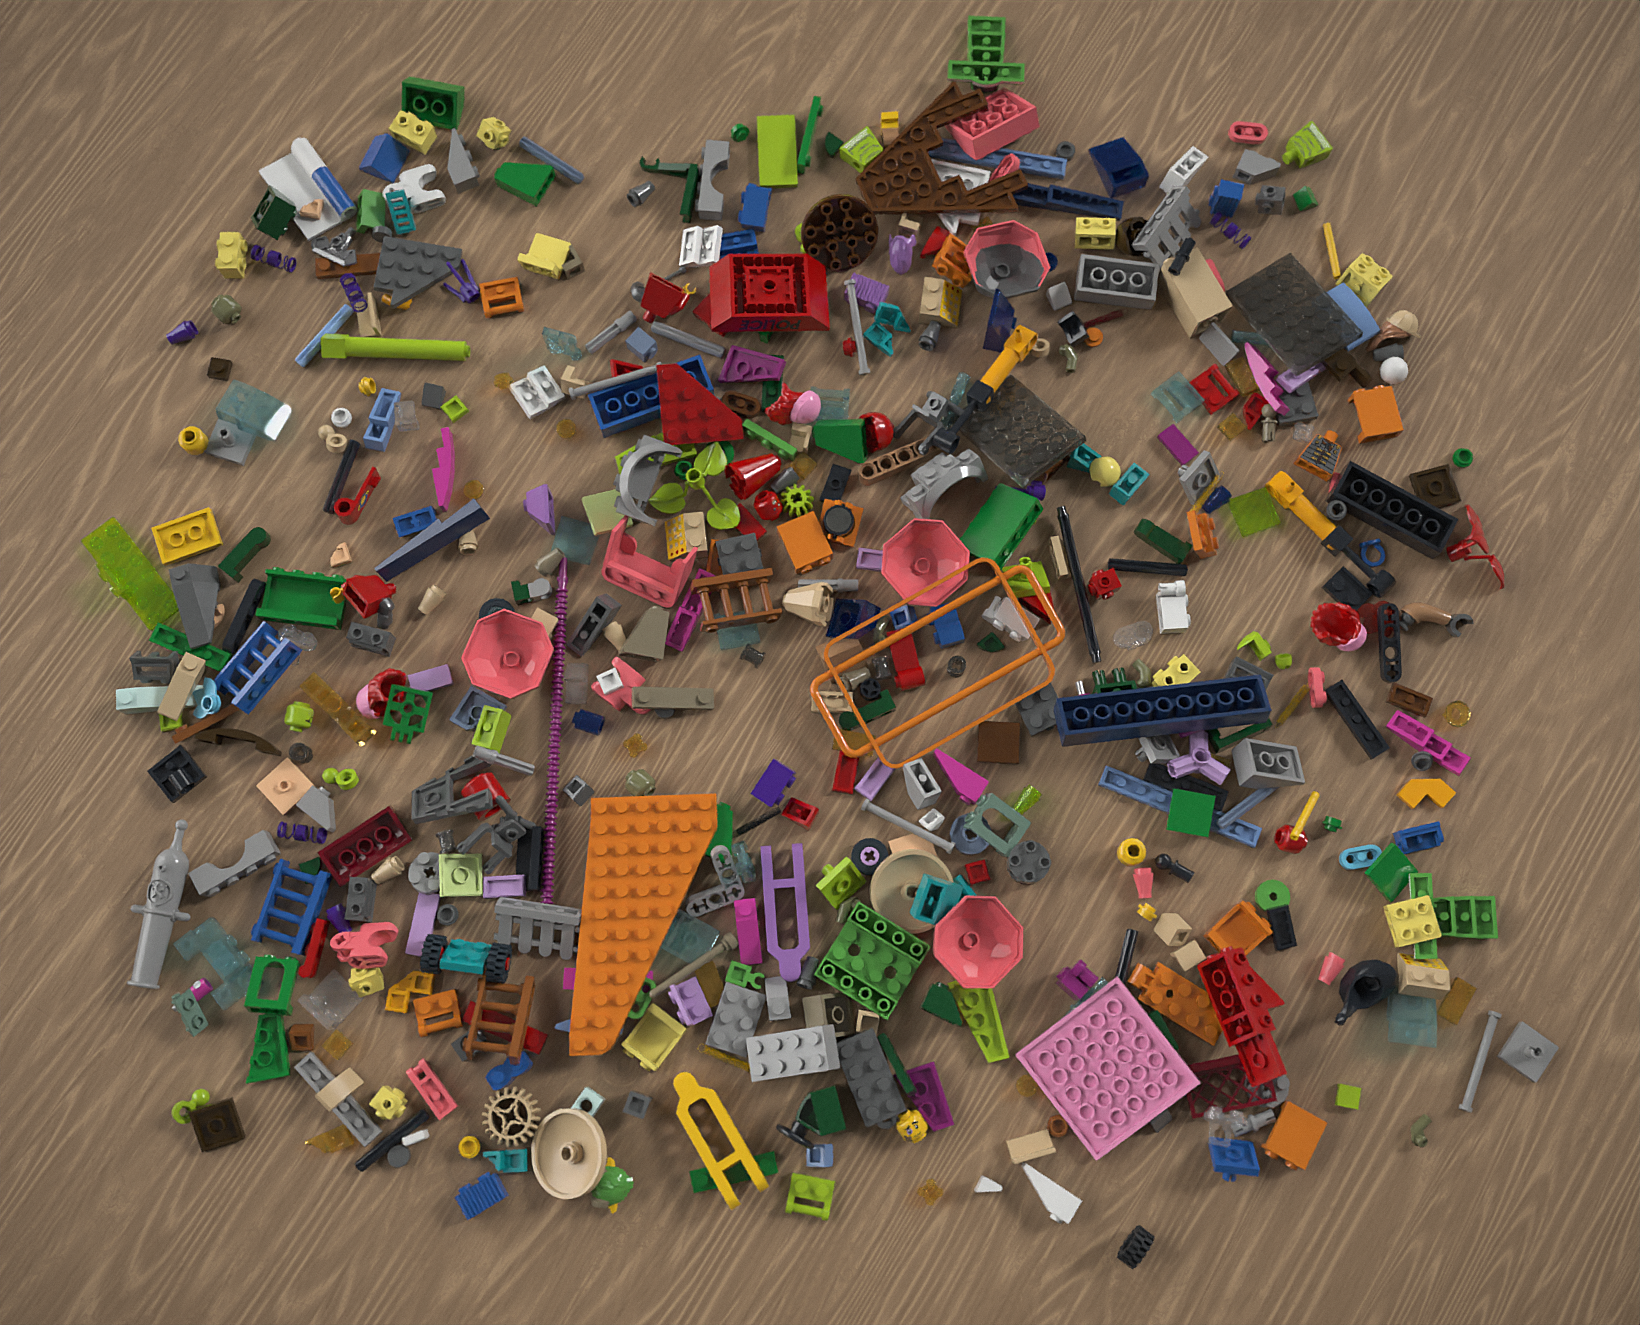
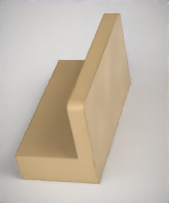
(369, 319)
(1059, 558)
(1030, 1146)

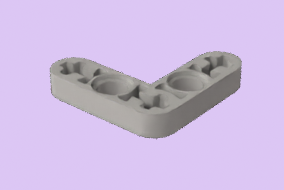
(726, 885)

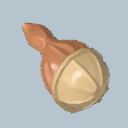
(1399, 325)

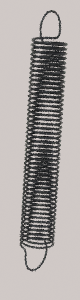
(758, 822)

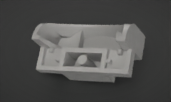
(640, 476)
(937, 476)

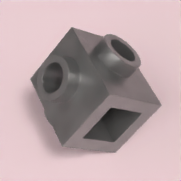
(1270, 200)

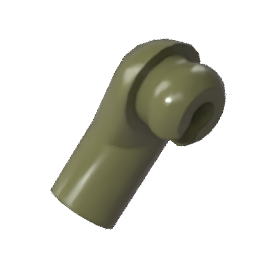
(880, 626)
(1145, 674)
(1417, 1131)

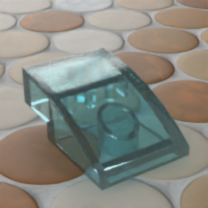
(253, 410)
(689, 937)
(1412, 1020)

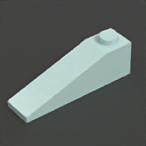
(145, 699)

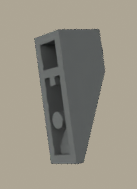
(594, 621)

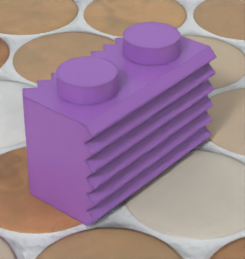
(868, 292)

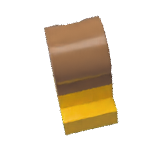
(889, 127)

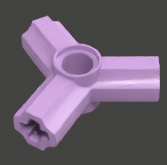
(1189, 764)

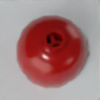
(878, 431)

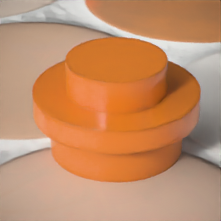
(1095, 337)

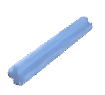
(330, 328)

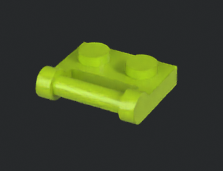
(813, 1189)

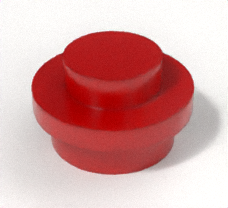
(849, 347)

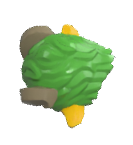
(612, 1187)

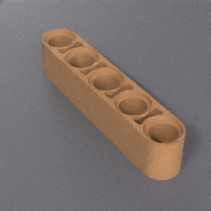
(896, 464)

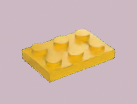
(187, 536)

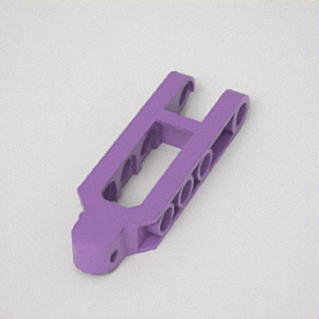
(790, 958)

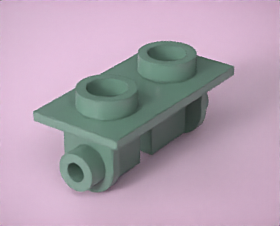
(191, 1012)

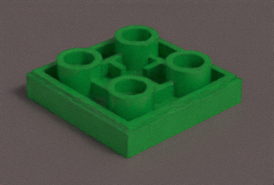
(1190, 812)
(1390, 872)

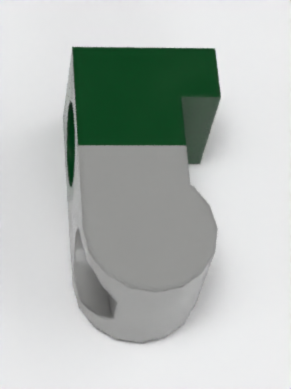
(531, 592)

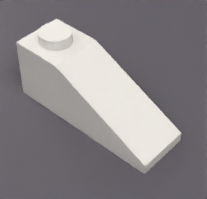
(1184, 169)
(1055, 1198)

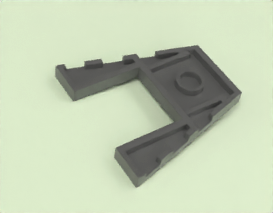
(436, 798)

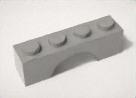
(716, 159)
(258, 850)

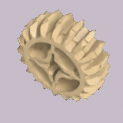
(507, 1125)

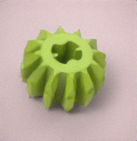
(792, 495)

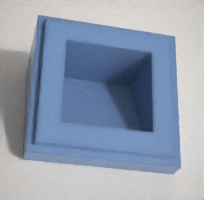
(820, 1156)

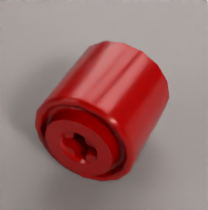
(480, 783)

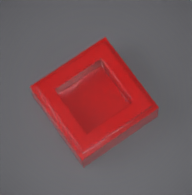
(977, 872)

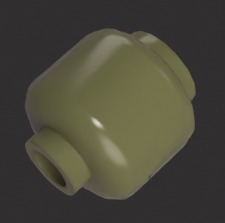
(226, 309)
(640, 783)

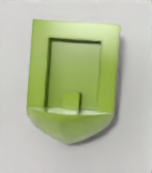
(1257, 643)

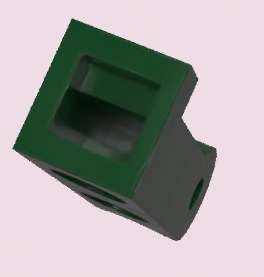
(1162, 541)
(244, 552)
(869, 713)

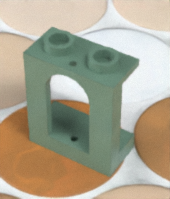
(975, 824)

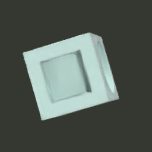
(589, 1094)

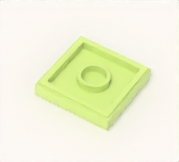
(602, 512)
(460, 875)

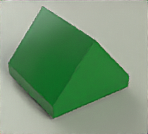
(1305, 199)

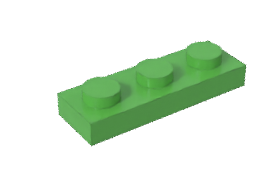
(769, 440)

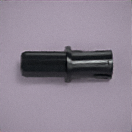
(1182, 256)

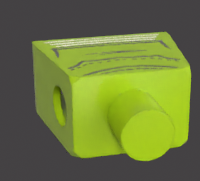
(1307, 147)
(861, 150)

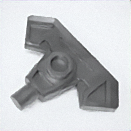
(337, 248)

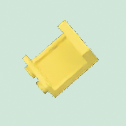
(653, 1038)

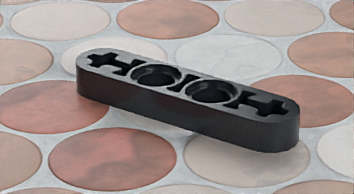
(243, 616)
(1385, 642)

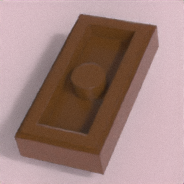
(1409, 700)

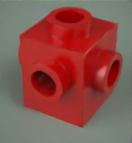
(1104, 584)

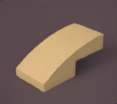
(339, 1089)

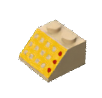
(940, 302)
(684, 533)
(1422, 977)

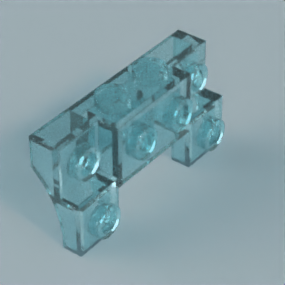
(224, 957)

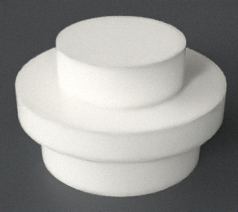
(341, 417)

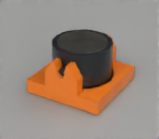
(839, 521)

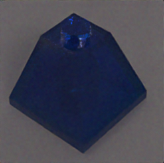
(849, 614)

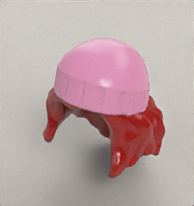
(794, 407)
(1338, 626)
(373, 697)

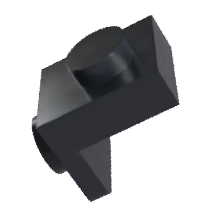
(1073, 328)

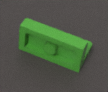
(370, 210)

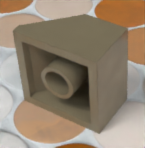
(829, 1010)

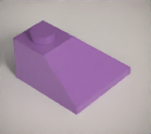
(541, 507)

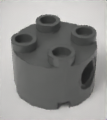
(1028, 862)

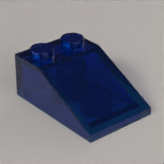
(1000, 323)

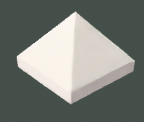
(932, 820)

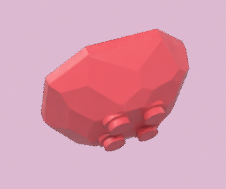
(921, 556)
(507, 653)
(978, 941)

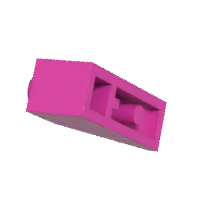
(962, 779)
(748, 931)

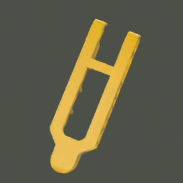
(689, 1092)

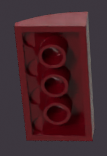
(365, 845)

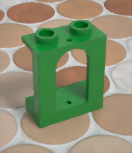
(276, 1007)

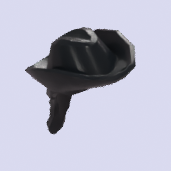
(1365, 986)

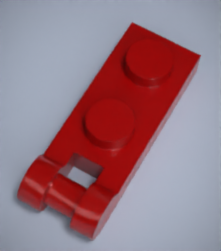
(314, 949)

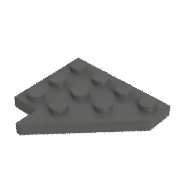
(412, 267)

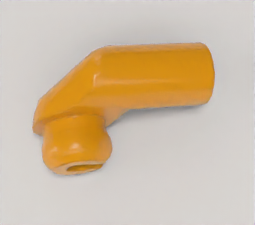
(386, 298)

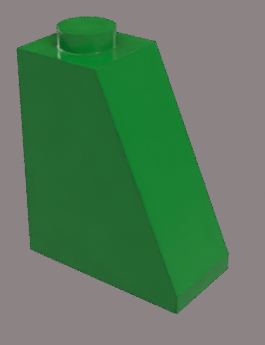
(525, 180)
(842, 437)
(724, 832)

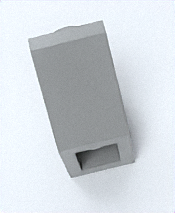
(1255, 168)

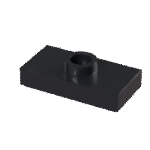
(835, 483)
(1282, 927)

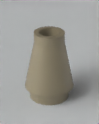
(548, 562)
(853, 679)

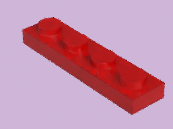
(534, 1038)

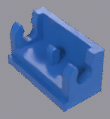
(414, 521)
(1419, 837)

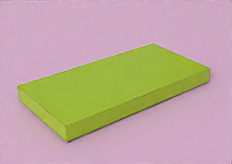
(777, 151)

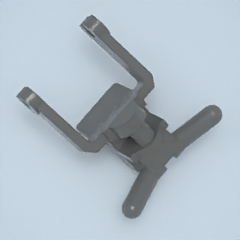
(932, 411)
(502, 834)

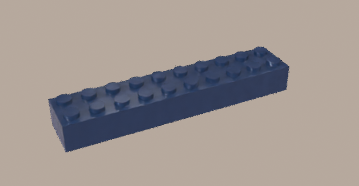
(1161, 710)

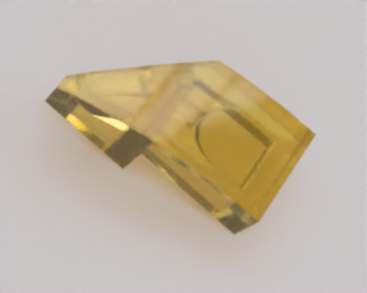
(332, 1140)

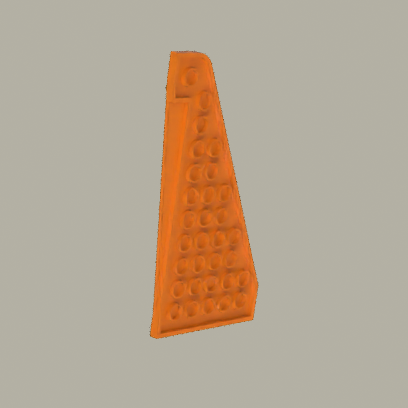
(634, 884)

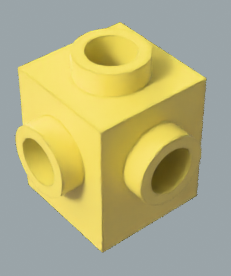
(493, 133)
(366, 981)
(382, 1101)

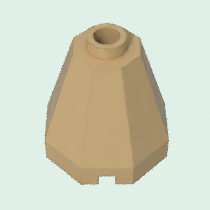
(810, 603)

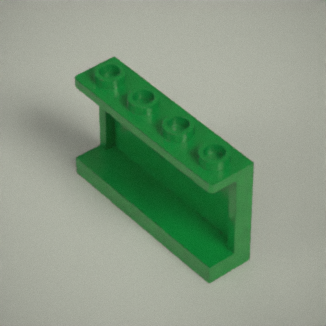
(1001, 524)
(302, 599)

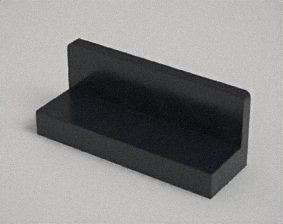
(530, 857)

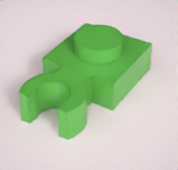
(740, 975)

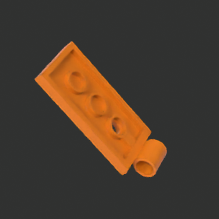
(1187, 1007)

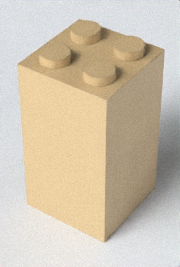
(1194, 294)

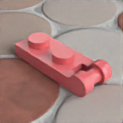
(432, 1089)

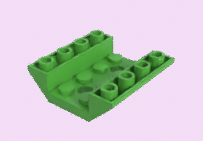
(880, 946)

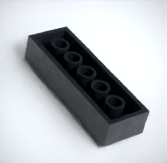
(1393, 510)

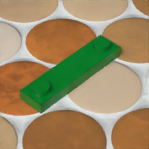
(815, 112)
(177, 641)
(702, 1179)

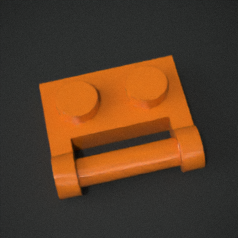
(501, 291)
(434, 1006)

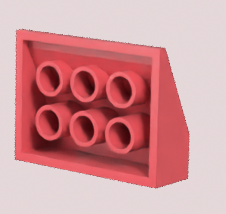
(992, 128)

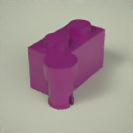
(1076, 980)

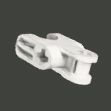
(413, 182)

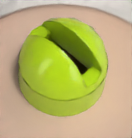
(1283, 661)

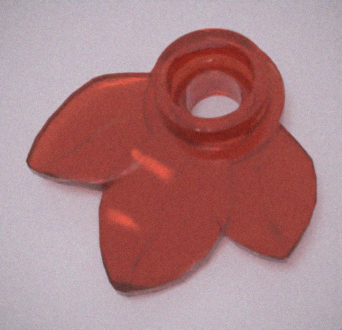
(1369, 613)

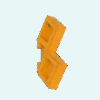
(1434, 789)
(400, 993)

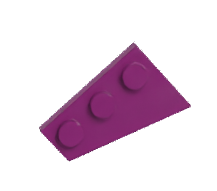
(750, 366)
(930, 1096)

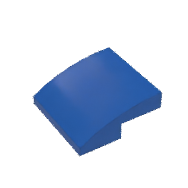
(738, 243)

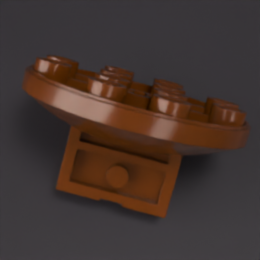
(839, 232)

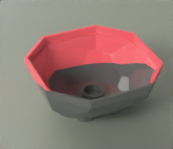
(1006, 259)

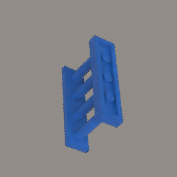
(265, 676)
(313, 903)

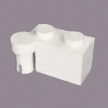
(1172, 607)
(1005, 617)

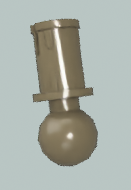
(1268, 424)

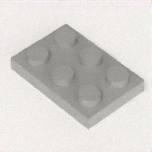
(735, 1019)

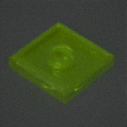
(1254, 512)

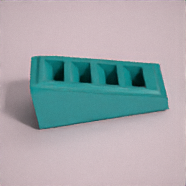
(400, 229)

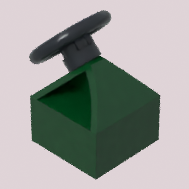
(818, 1112)

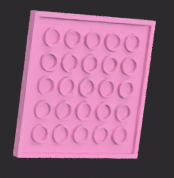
(1107, 1068)

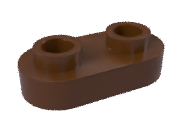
(742, 403)

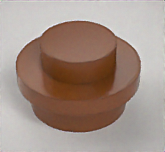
(1057, 1126)

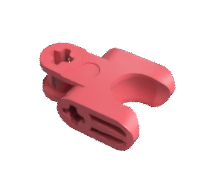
(622, 697)
(362, 947)

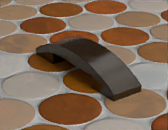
(216, 736)

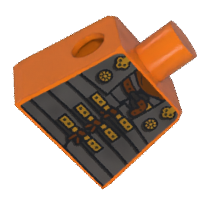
(1320, 456)

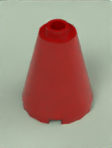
(751, 474)

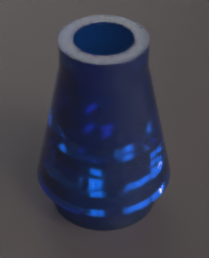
(1218, 498)

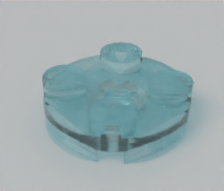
(745, 864)

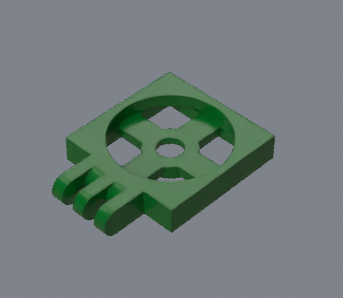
(403, 728)

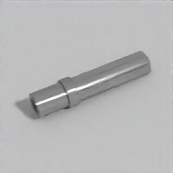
(609, 333)
(840, 585)
(493, 757)

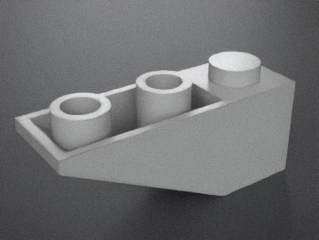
(459, 166)

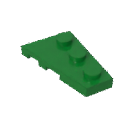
(270, 1050)

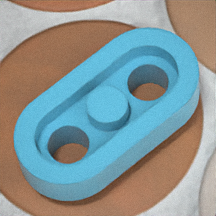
(1359, 856)

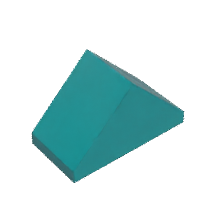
(1082, 458)

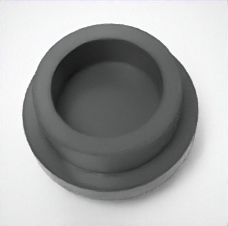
(1422, 760)
(447, 914)

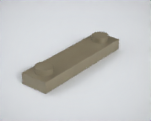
(672, 698)

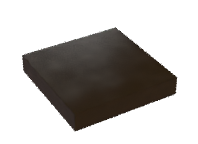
(1435, 486)
(217, 1124)

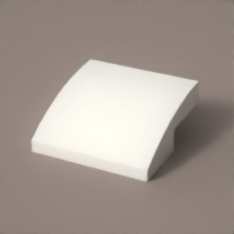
(700, 246)
(537, 392)

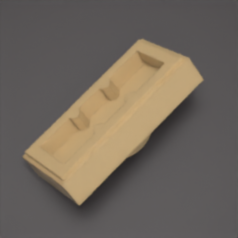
(834, 701)

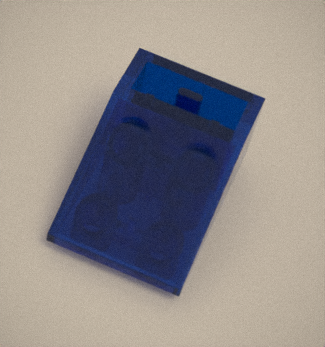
(1119, 167)

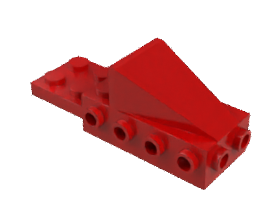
(1243, 1009)

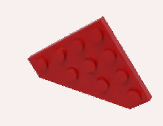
(692, 411)

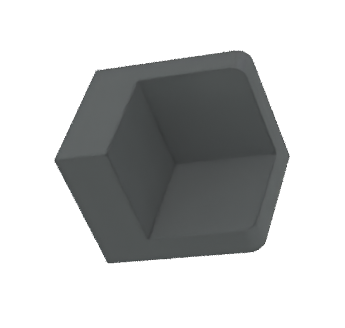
(637, 1104)

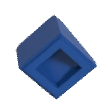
(903, 617)

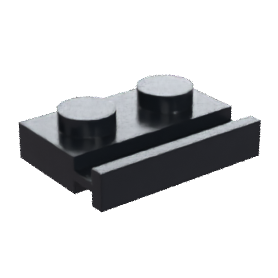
(1347, 589)

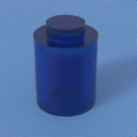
(588, 722)

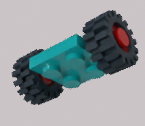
(466, 957)

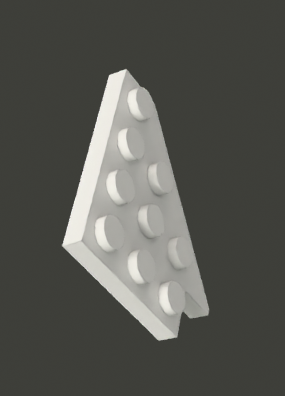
(972, 178)

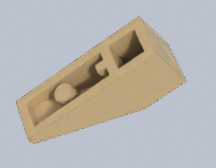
(182, 686)

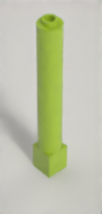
(343, 346)

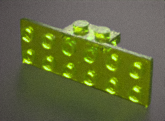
(130, 573)

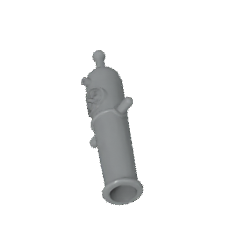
(160, 911)

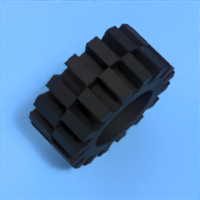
(1135, 1247)

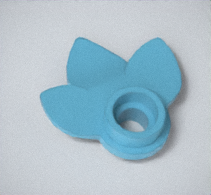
(207, 699)

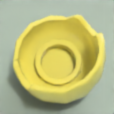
(1105, 471)

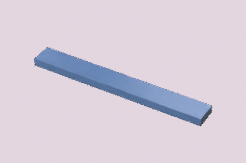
(1029, 162)
(1160, 799)

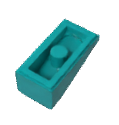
(1128, 484)

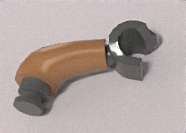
(1418, 612)

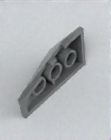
(196, 598)

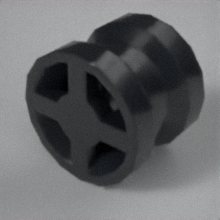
(870, 685)

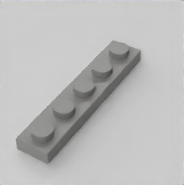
(349, 1111)

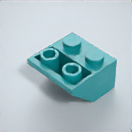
(934, 899)

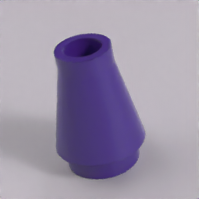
(183, 332)
(336, 916)

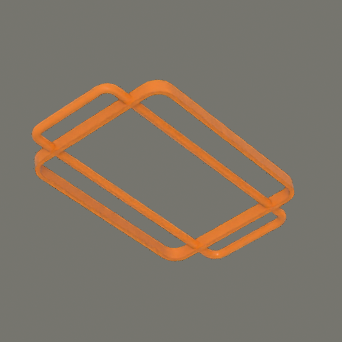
(1001, 578)

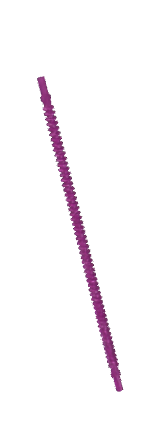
(557, 682)

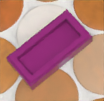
(1177, 444)

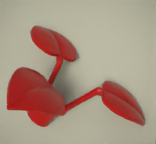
(1463, 548)

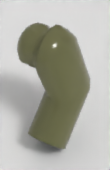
(1068, 351)
(846, 907)

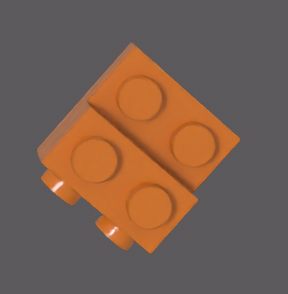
(952, 262)
(1202, 536)

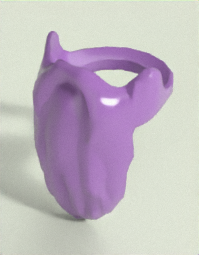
(901, 253)

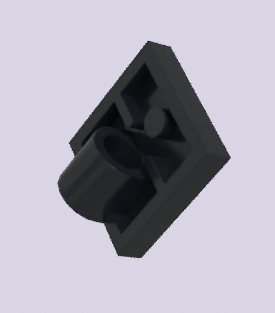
(177, 774)

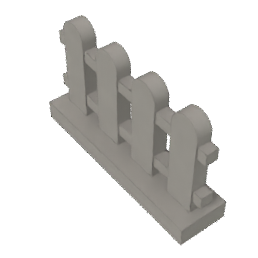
(1164, 218)
(537, 914)

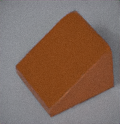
(302, 1037)

